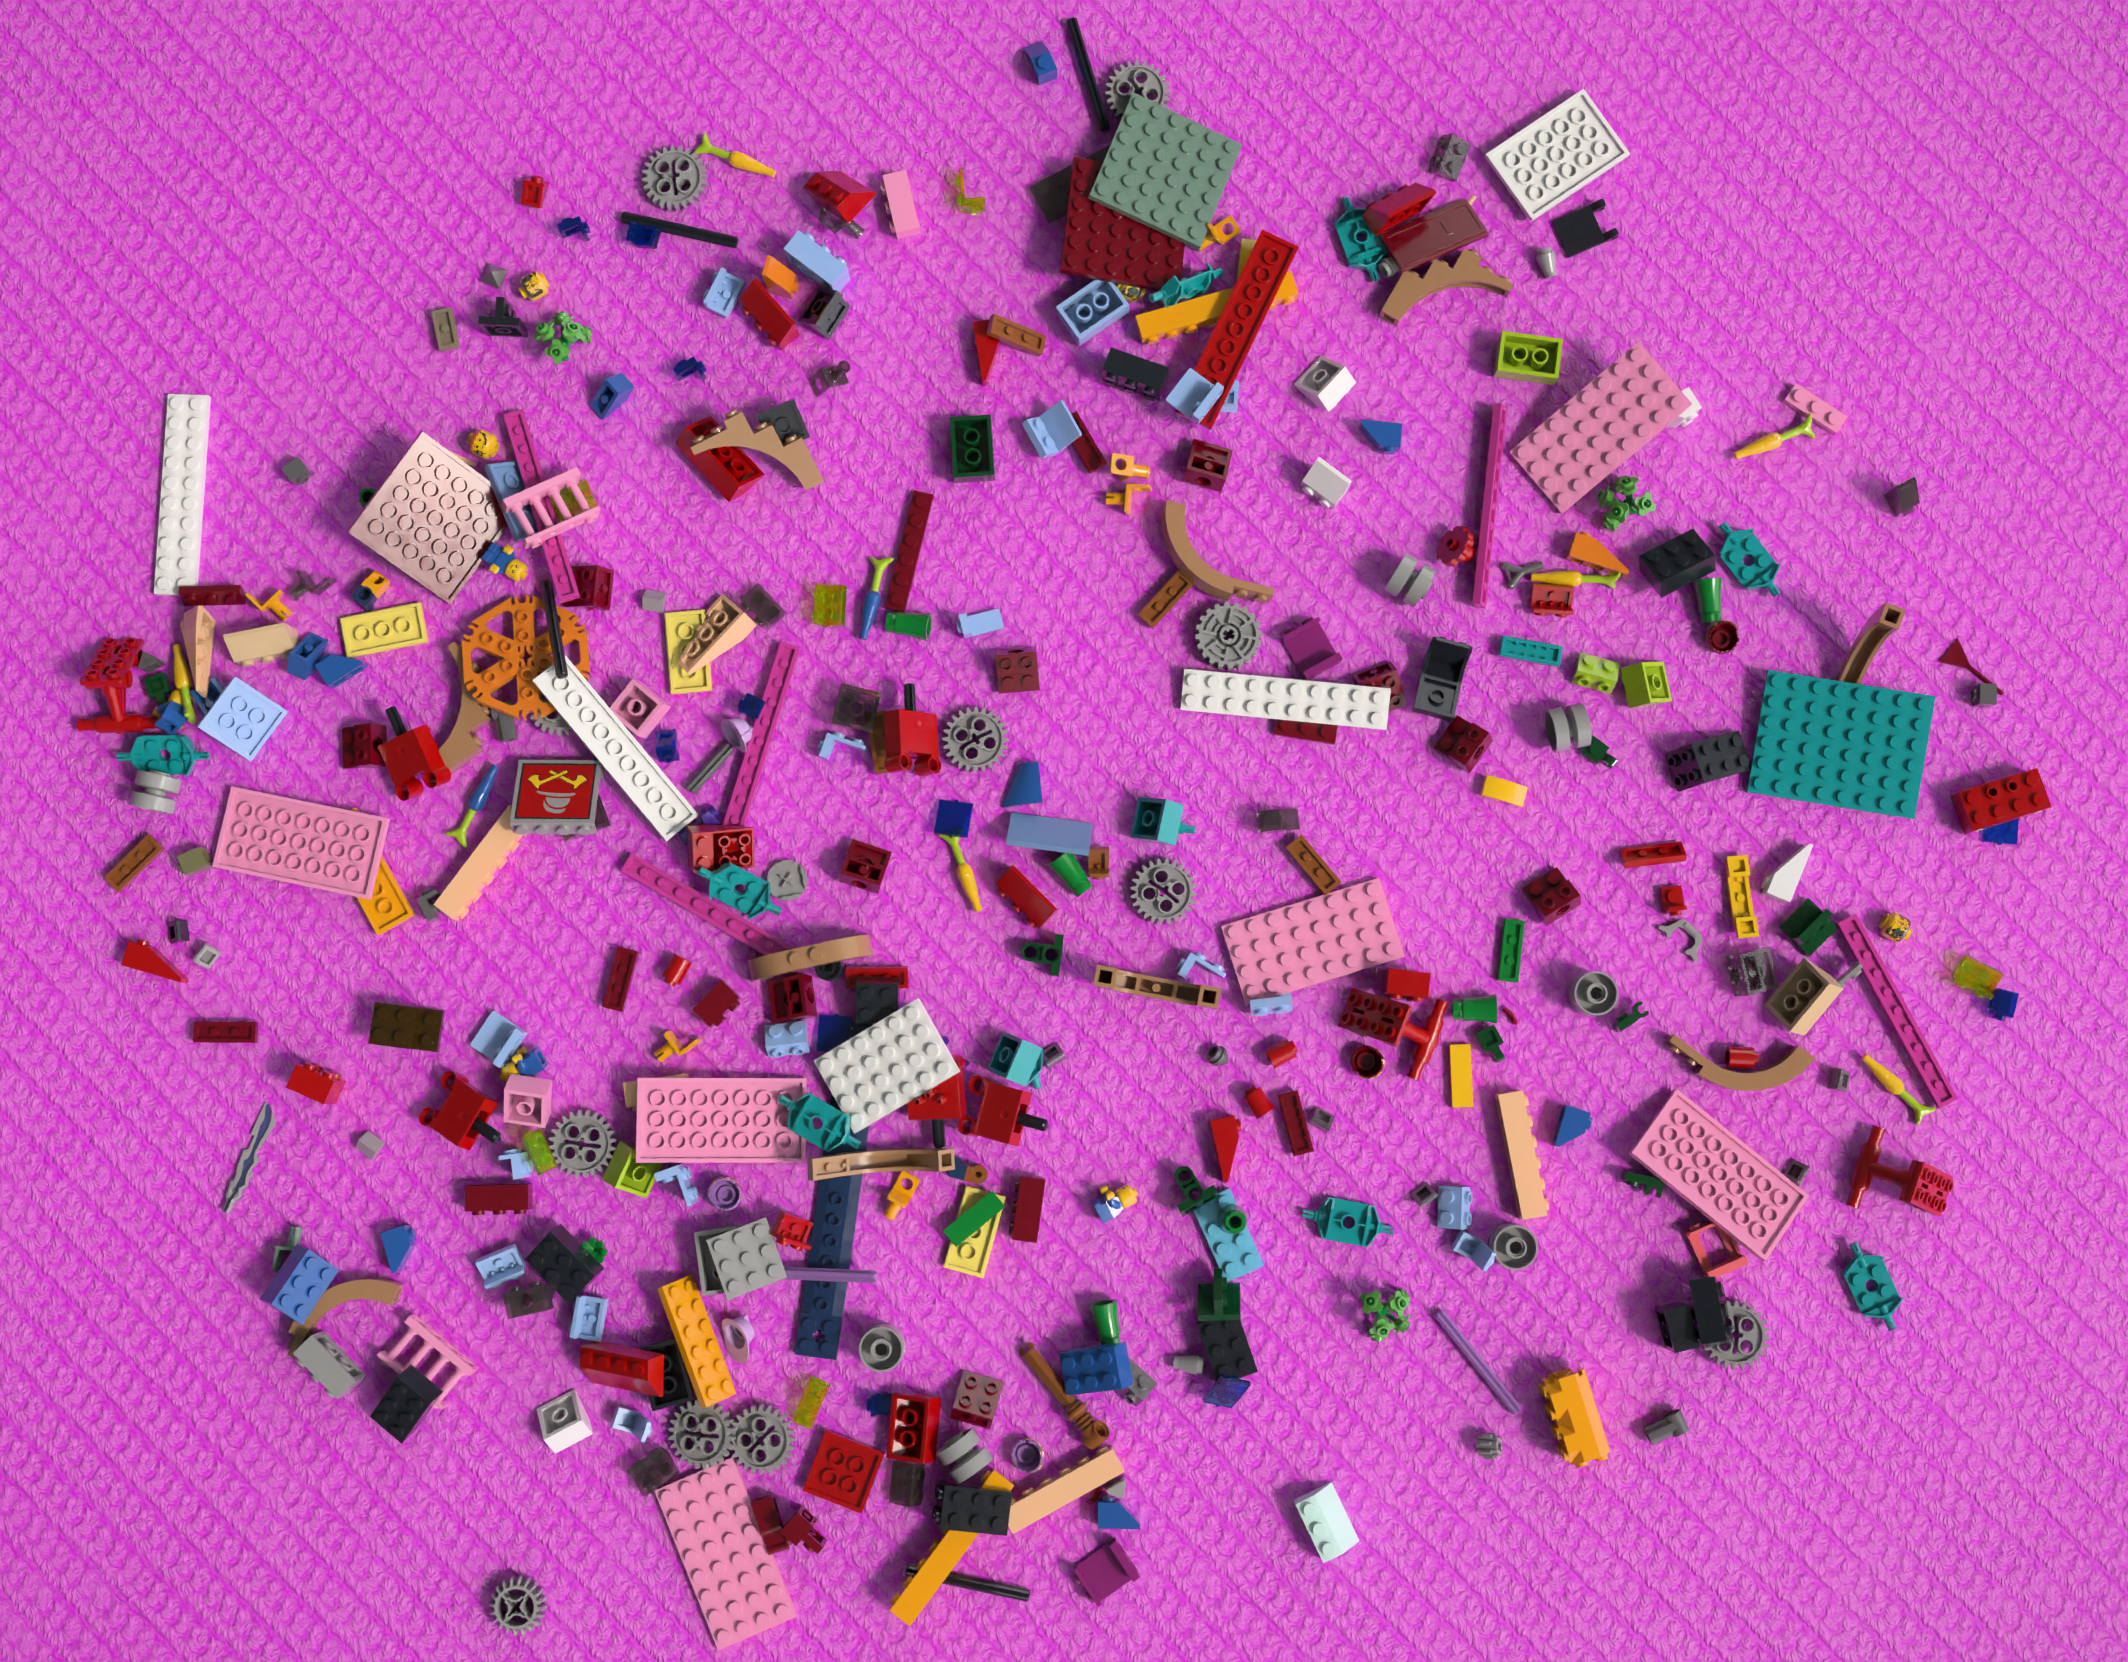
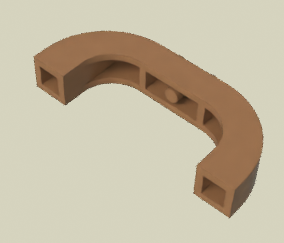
(810, 956)
(1157, 988)

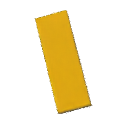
(1461, 1075)

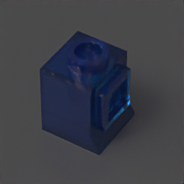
(2003, 1004)

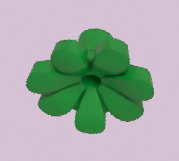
(596, 1249)

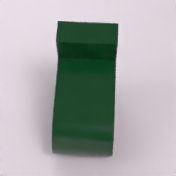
(1040, 954)
(1190, 1186)

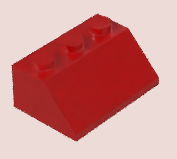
(838, 194)
(1397, 207)
(768, 315)
(1026, 897)
(913, 1427)

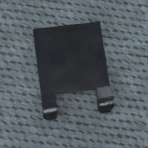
(1581, 231)

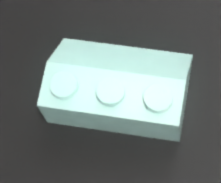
(1326, 1522)

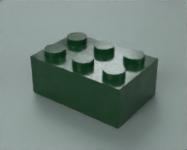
(972, 448)

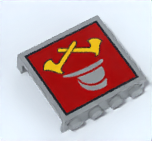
(556, 797)

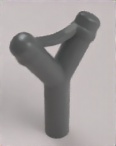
(1520, 572)

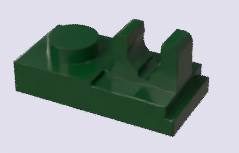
(1634, 1180)

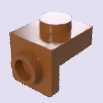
(1098, 862)

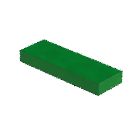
(1510, 950)
(974, 1218)

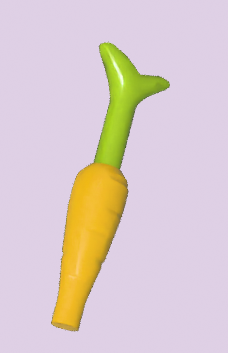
(736, 159)
(1774, 440)
(1574, 578)
(183, 682)
(964, 873)
(1896, 1087)

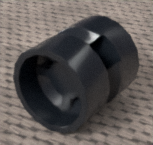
(831, 971)

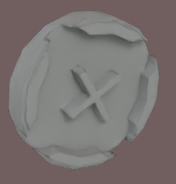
(787, 880)

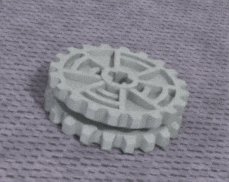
(1225, 620)

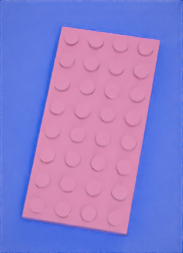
(1600, 427)
(301, 842)
(1312, 941)
(717, 1120)
(1719, 1175)
(725, 1553)

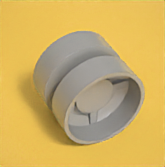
(1414, 582)
(1572, 726)
(156, 787)
(1593, 993)
(1513, 1245)
(882, 1347)
(960, 1450)

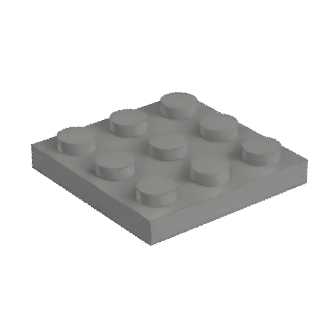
(746, 1258)

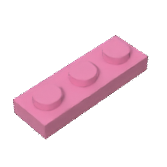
(1821, 412)

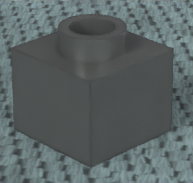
(297, 471)
(1984, 695)

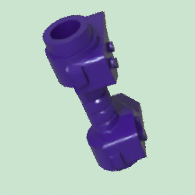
(707, 815)

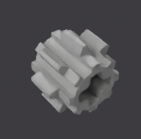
(1489, 1446)

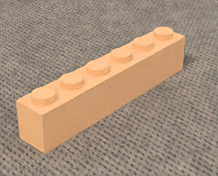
(479, 868)
(1521, 1155)
(1064, 1488)

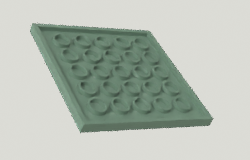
(1165, 171)

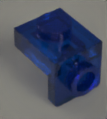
(572, 226)
(643, 235)
(687, 367)
(751, 706)

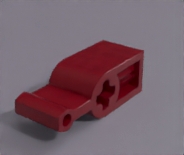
(769, 1523)

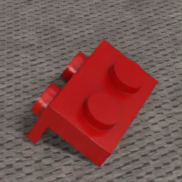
(1551, 599)
(791, 1230)

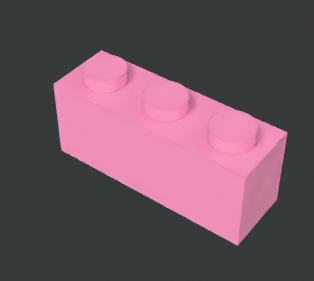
(900, 204)

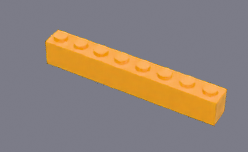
(1198, 312)
(939, 1563)

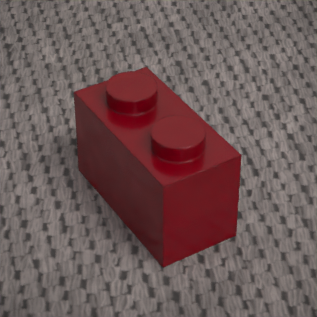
(717, 1004)

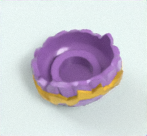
(724, 1193)
(1027, 1455)

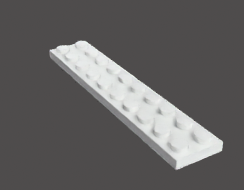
(182, 493)
(1285, 699)
(616, 750)

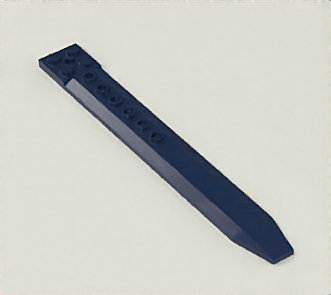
(830, 1249)

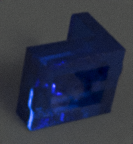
(667, 745)
(879, 1404)

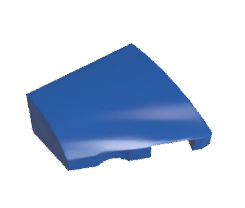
(1025, 786)

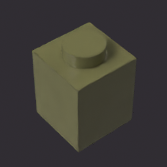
(194, 861)

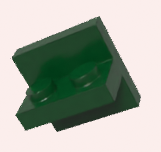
(1808, 926)
(1219, 1299)

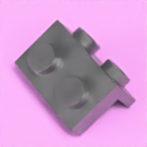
(1141, 1385)

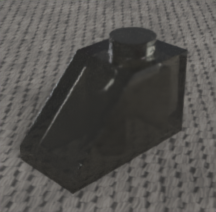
(1903, 497)
(1277, 820)

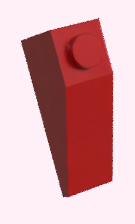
(987, 349)
(151, 960)
(1225, 1139)

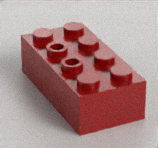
(1981, 811)

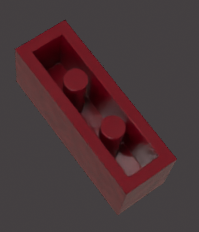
(499, 1198)
(1027, 1209)

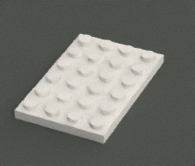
(1557, 155)
(887, 1065)

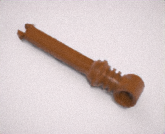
(1093, 1431)

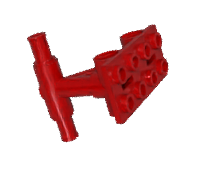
(112, 674)
(1388, 1022)
(1920, 1185)

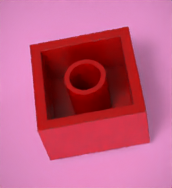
(1405, 983)
(315, 1083)

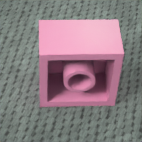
(639, 708)
(527, 1100)

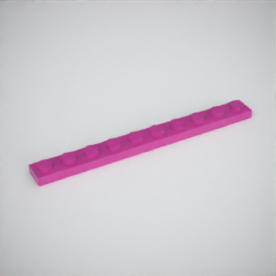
(533, 475)
(1489, 498)
(762, 735)
(703, 907)
(1897, 1011)

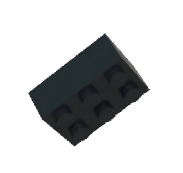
(1135, 374)
(1677, 563)
(564, 1263)
(1710, 1312)
(1227, 1348)
(676, 1382)
(406, 1403)

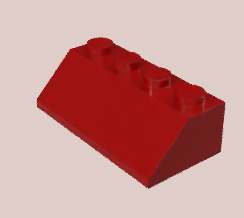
(725, 466)
(623, 1367)

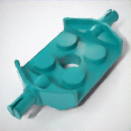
(1359, 254)
(1178, 290)
(1742, 544)
(147, 754)
(751, 901)
(835, 1123)
(1330, 1221)
(1884, 1298)

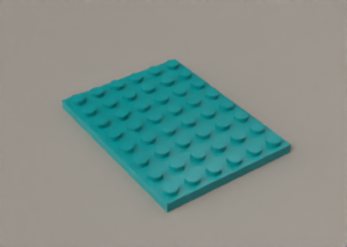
(1840, 744)

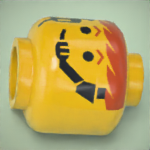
(483, 444)

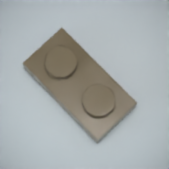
(446, 329)

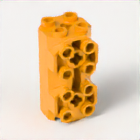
(1574, 1417)

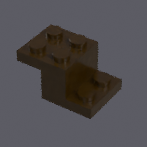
(406, 1027)

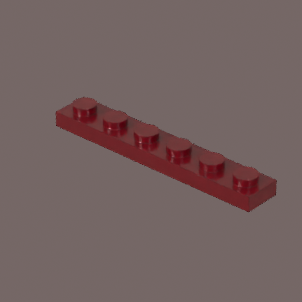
(909, 551)

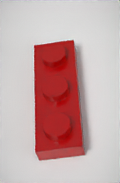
(1652, 854)
(886, 971)

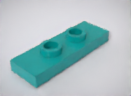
(1530, 651)

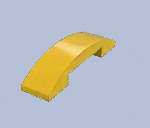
(1740, 897)

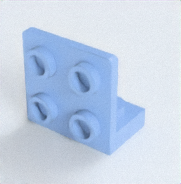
(1194, 395)
(1052, 430)
(498, 1039)
(683, 1175)

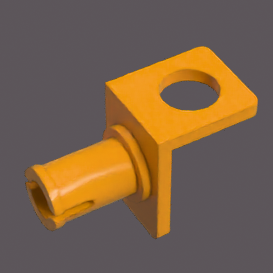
(1216, 234)
(1128, 467)
(1126, 497)
(274, 604)
(674, 1045)
(900, 1196)

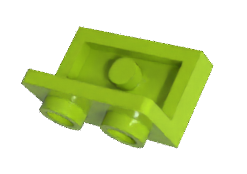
(1596, 673)

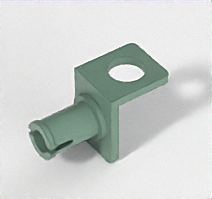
(293, 1239)

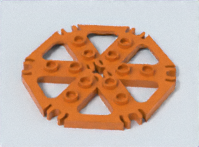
(507, 650)

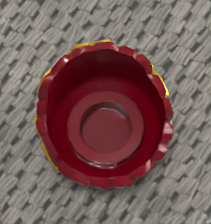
(1722, 636)
(1367, 1062)

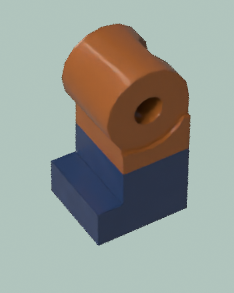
(974, 1174)

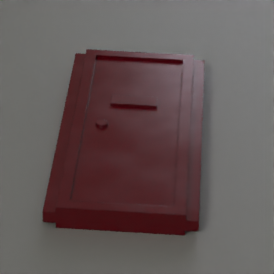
(1433, 235)

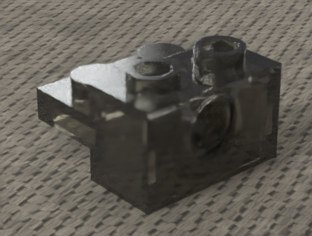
(1752, 971)
(519, 1303)

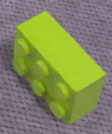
(1528, 357)

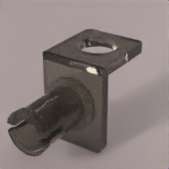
(835, 225)
(830, 377)
(307, 584)

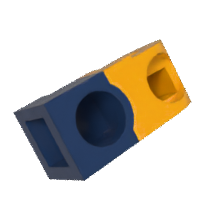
(370, 590)

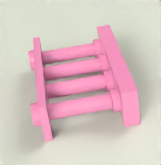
(552, 488)
(431, 1340)

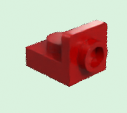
(534, 191)
(1672, 900)

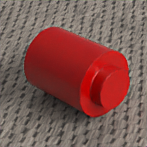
(676, 970)
(1281, 1053)
(1741, 1057)
(1257, 1101)

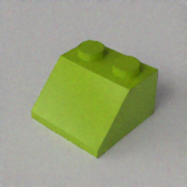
(1646, 684)
(627, 1174)

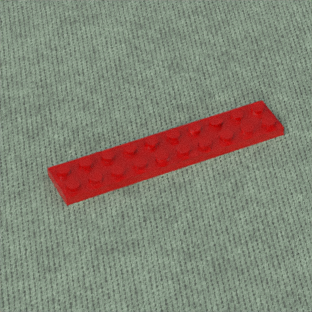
(1243, 316)

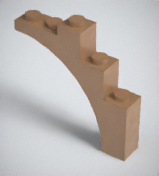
(1439, 277)
(765, 439)
(462, 744)

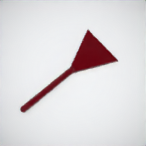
(1956, 656)

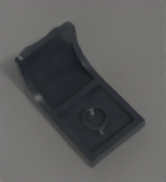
(1441, 678)
(1708, 760)
(971, 1509)

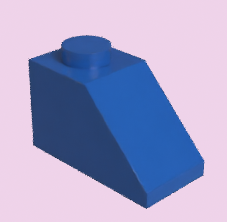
(1041, 62)
(611, 395)
(1383, 435)
(306, 655)
(338, 669)
(1570, 1125)
(398, 1246)
(1115, 1515)

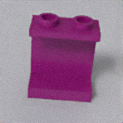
(1310, 648)
(1105, 1571)

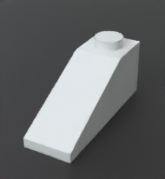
(1784, 879)

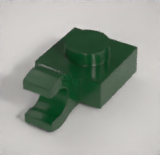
(158, 687)
(1597, 752)
(1625, 1020)
(1490, 1040)

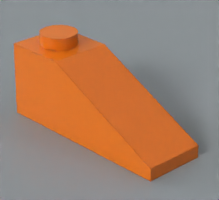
(779, 278)
(1592, 554)

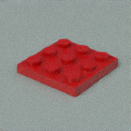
(843, 1471)

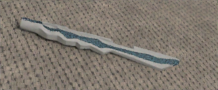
(261, 1130)

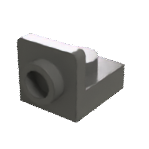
(428, 908)

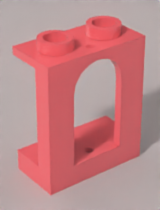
(1737, 1259)

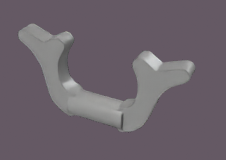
(1690, 930)

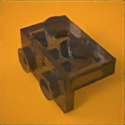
(1449, 156)
(763, 606)
(653, 1470)
(906, 1483)

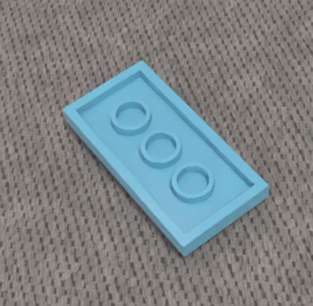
(1233, 1252)

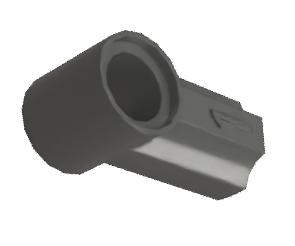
(505, 725)
(1670, 1425)

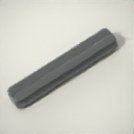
(709, 769)

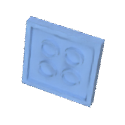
(242, 718)

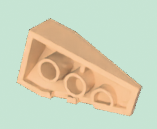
(722, 630)
(198, 637)

